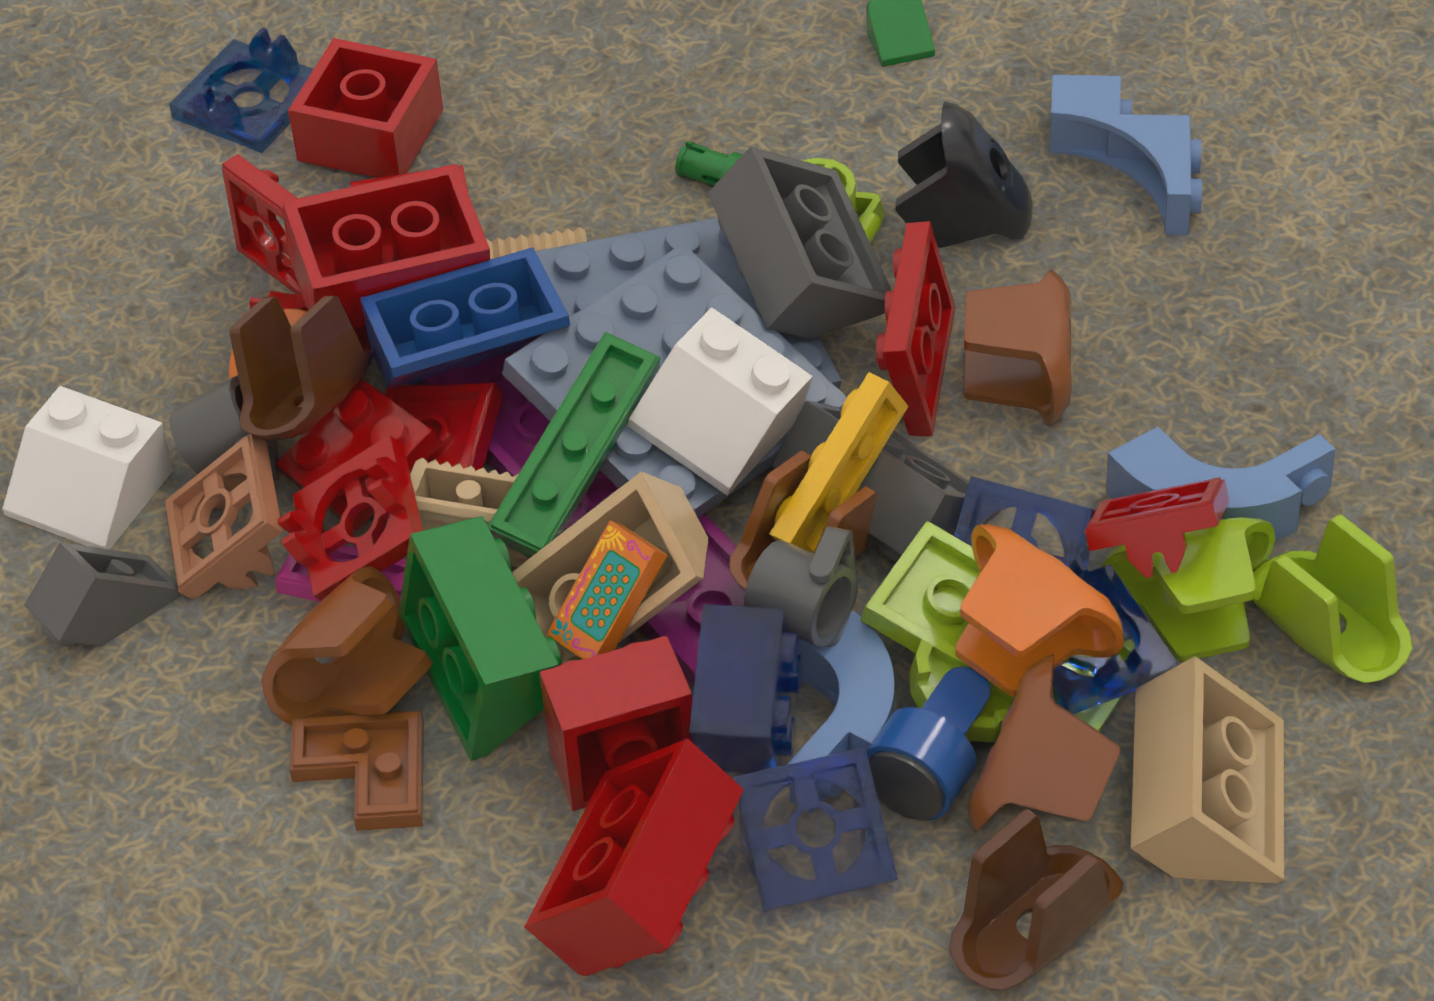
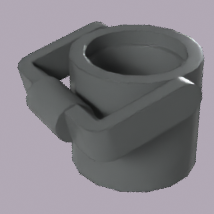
(211, 426)
(809, 586)

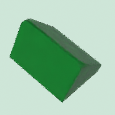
(898, 31)

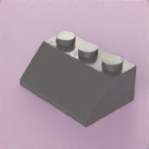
(798, 244)
(907, 481)

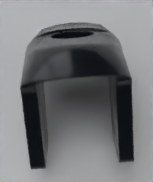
(963, 183)

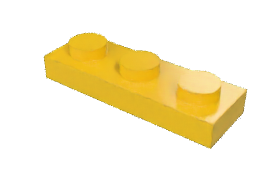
(840, 462)

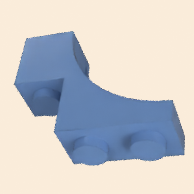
(1150, 149)

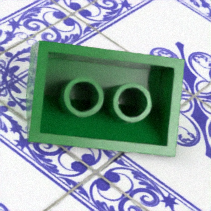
(477, 632)

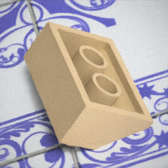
(648, 508)
(1207, 778)

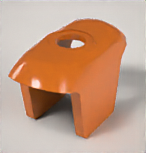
(1029, 609)

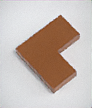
(377, 751)

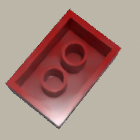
(382, 236)
(636, 859)

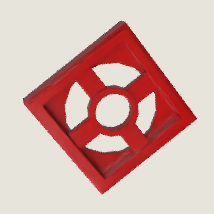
(254, 201)
(1157, 522)
(379, 545)

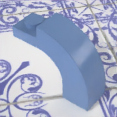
(1262, 491)
(860, 686)

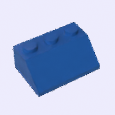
(461, 317)

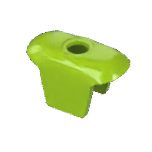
(1346, 580)
(1203, 603)

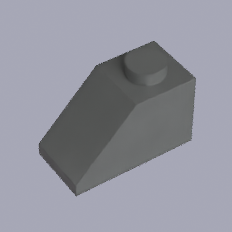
(97, 594)

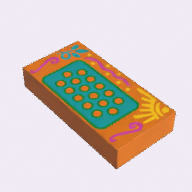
(607, 592)

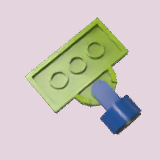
(925, 751)

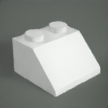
(720, 401)
(86, 469)

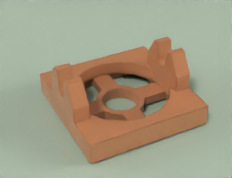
(227, 484)

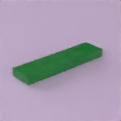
(574, 445)

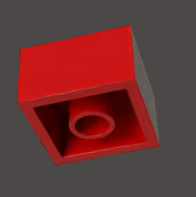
(366, 109)
(613, 712)

